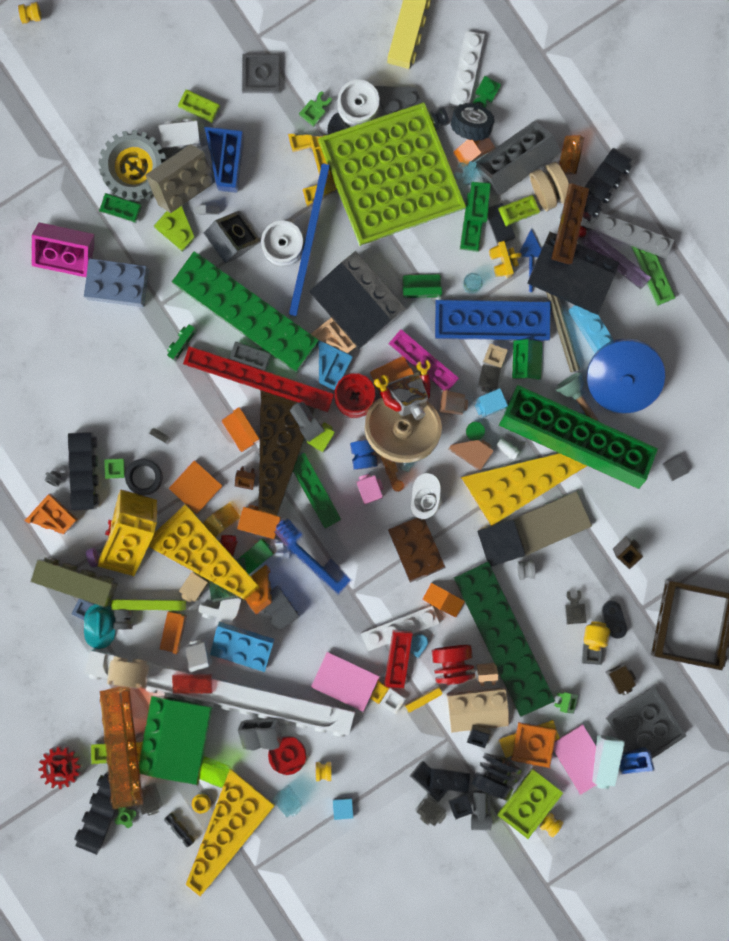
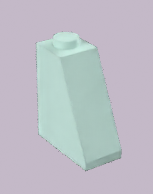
(607, 761)

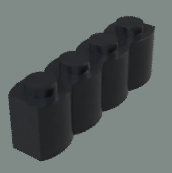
(604, 181)
(82, 471)
(97, 819)

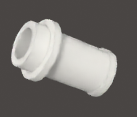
(507, 448)

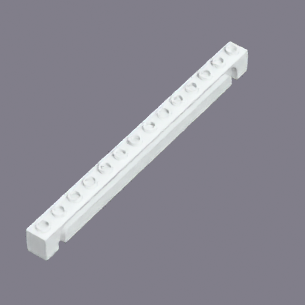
(239, 696)

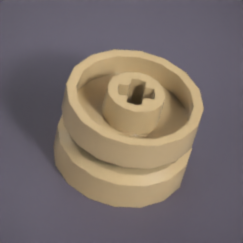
(549, 185)

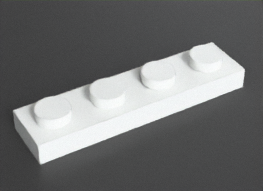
(467, 68)
(413, 622)

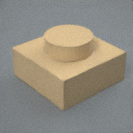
(495, 355)

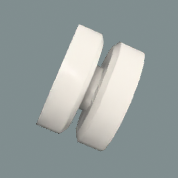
(358, 92)
(282, 232)

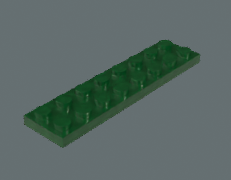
(504, 639)

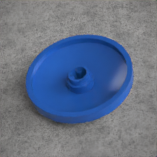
(626, 375)

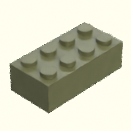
(74, 582)

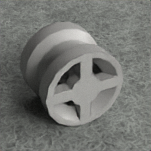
(526, 569)

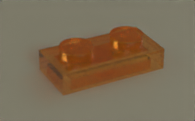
(571, 154)

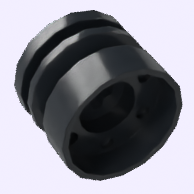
(496, 776)

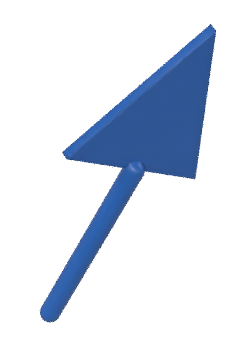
(530, 249)

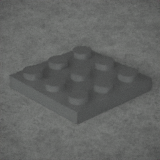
(646, 724)

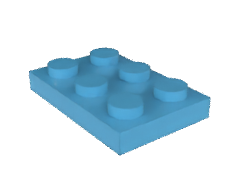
(241, 646)

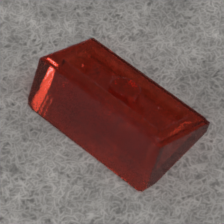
(192, 683)

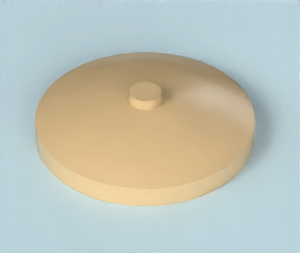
(402, 437)

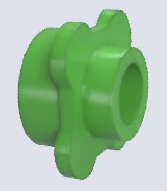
(120, 817)

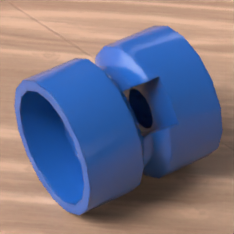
(363, 454)

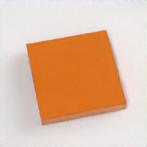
(195, 487)
(534, 744)

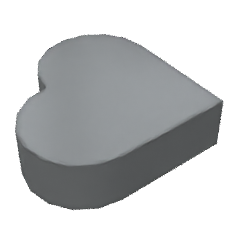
(206, 210)

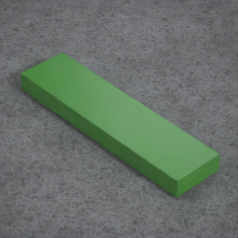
(658, 283)

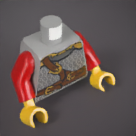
(408, 393)

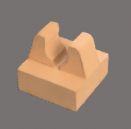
(487, 672)

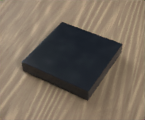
(501, 543)

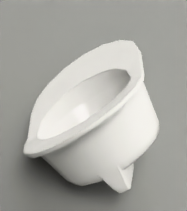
(426, 496)

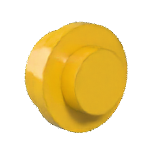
(201, 803)

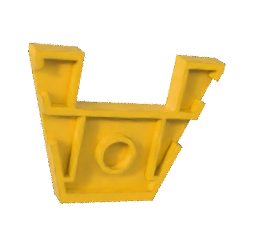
(302, 142)

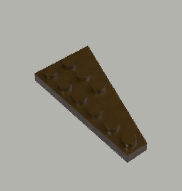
(278, 450)

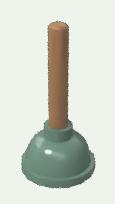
(573, 387)

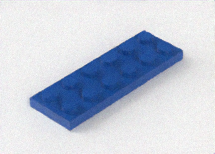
(492, 320)

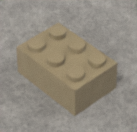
(180, 178)

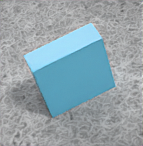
(343, 808)

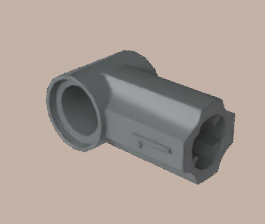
(309, 425)
(481, 815)

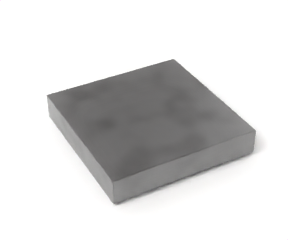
(260, 73)

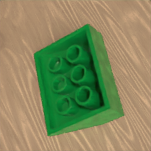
(174, 740)

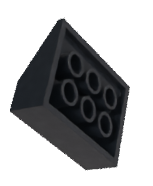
(579, 283)
(357, 300)

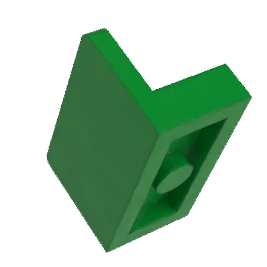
(422, 286)
(527, 359)

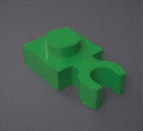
(486, 91)

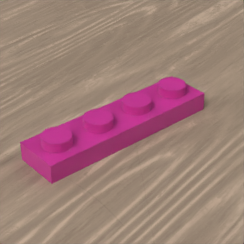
(415, 353)

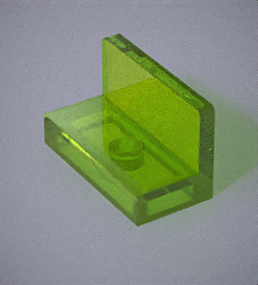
(214, 772)

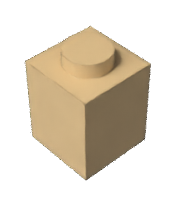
(193, 587)

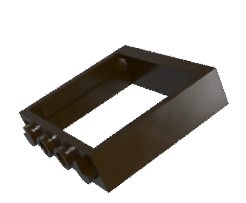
(663, 621)

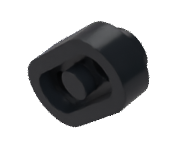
(615, 619)

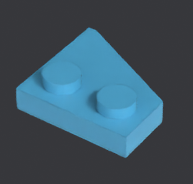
(332, 365)

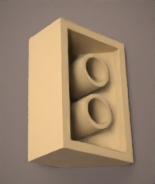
(480, 708)

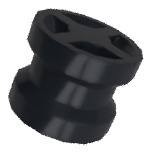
(439, 118)

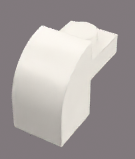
(225, 613)

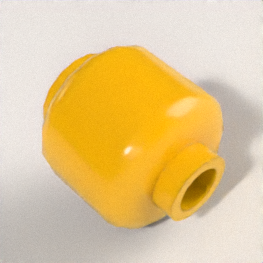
(596, 635)

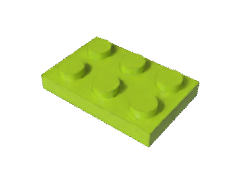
(530, 803)

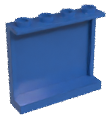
(329, 573)

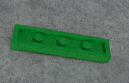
(315, 492)

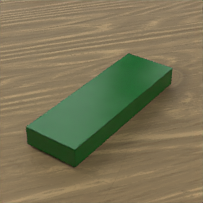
(470, 232)

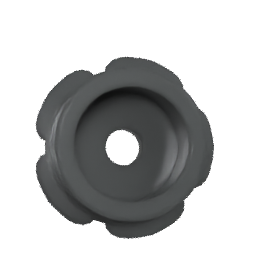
(53, 478)

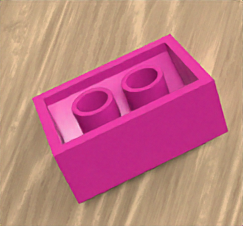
(62, 249)

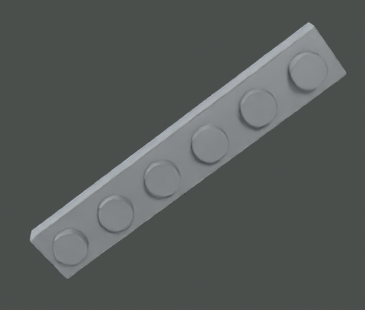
(629, 234)

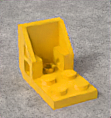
(130, 534)

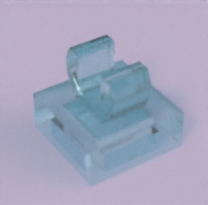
(468, 172)

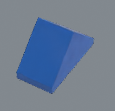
(636, 761)

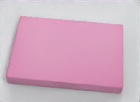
(345, 681)
(577, 756)

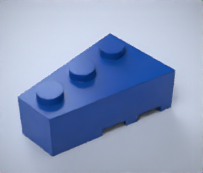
(226, 157)

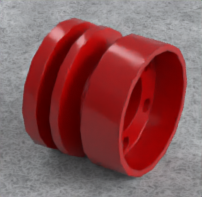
(357, 385)
(453, 664)

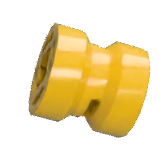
(29, 12)

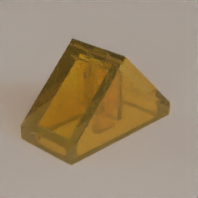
(221, 519)

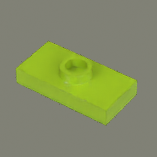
(199, 106)
(519, 210)

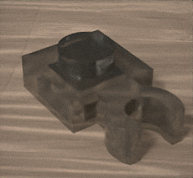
(575, 612)

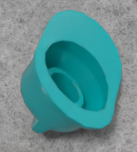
(99, 626)

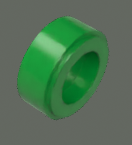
(475, 431)

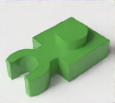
(314, 110)

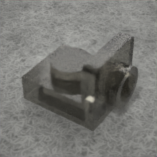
(489, 378)

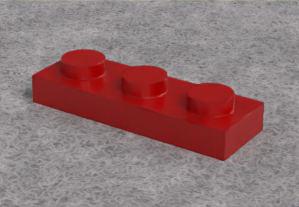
(398, 658)

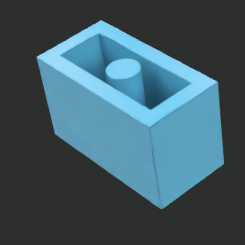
(490, 403)

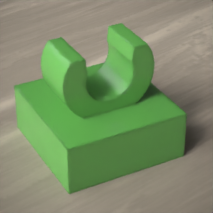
(568, 702)

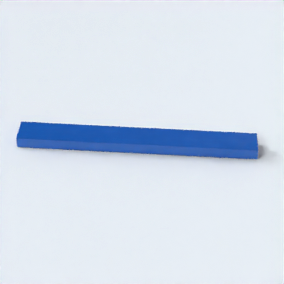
(309, 239)

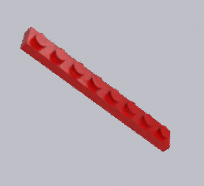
(258, 379)

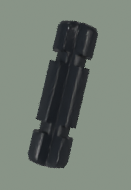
(179, 830)

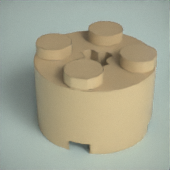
(128, 673)

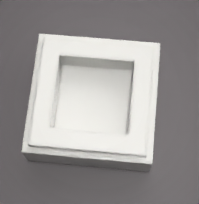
(393, 700)

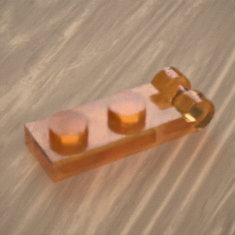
(391, 469)

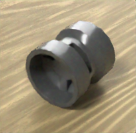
(123, 619)

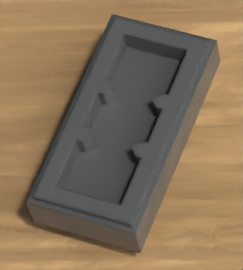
(250, 356)

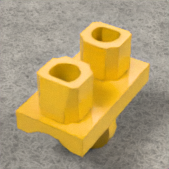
(505, 268)

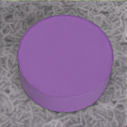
(92, 557)

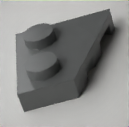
(397, 98)

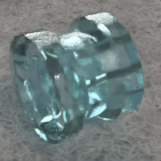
(472, 279)

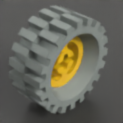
(118, 152)

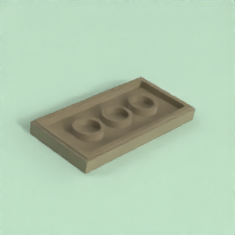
(552, 523)

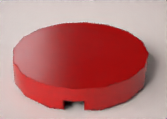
(288, 757)

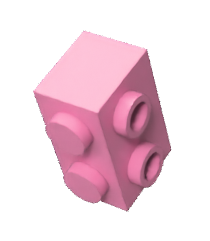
(369, 488)

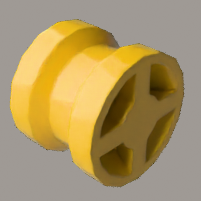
(323, 771)
(551, 824)

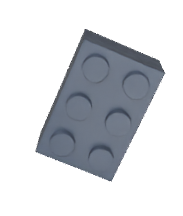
(116, 282)

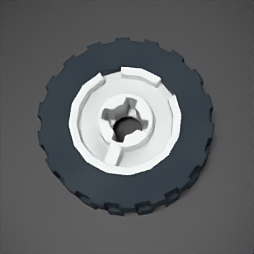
(472, 121)

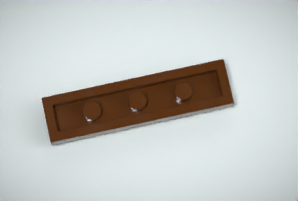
(570, 223)

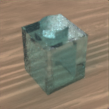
(288, 801)

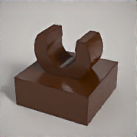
(245, 479)

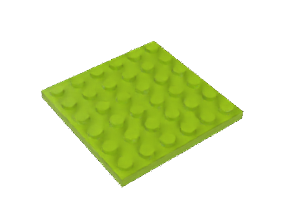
(391, 173)

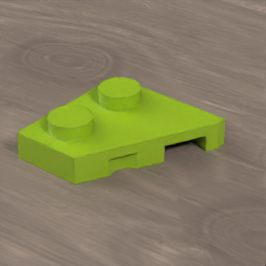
(176, 228)

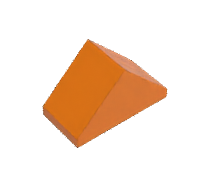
(473, 150)
(443, 600)

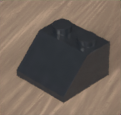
(231, 236)

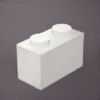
(179, 135)

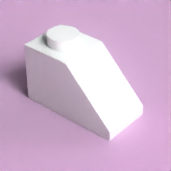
(198, 655)

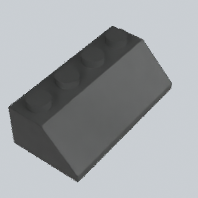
(517, 157)

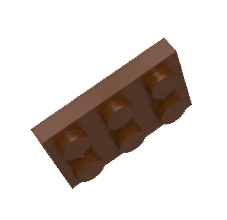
(416, 549)

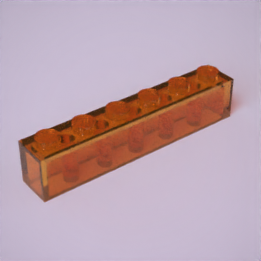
(121, 747)

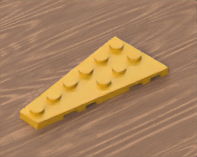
(511, 487)
(196, 548)
(231, 824)

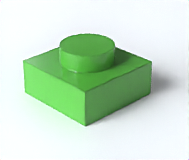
(114, 468)

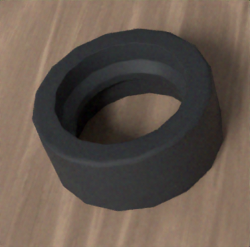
(129, 477)

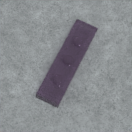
(626, 267)

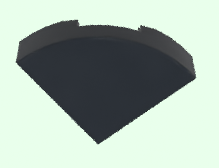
(335, 124)

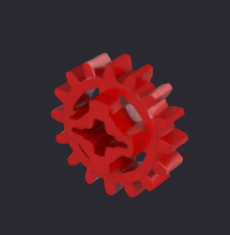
(66, 772)

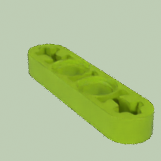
(128, 604)

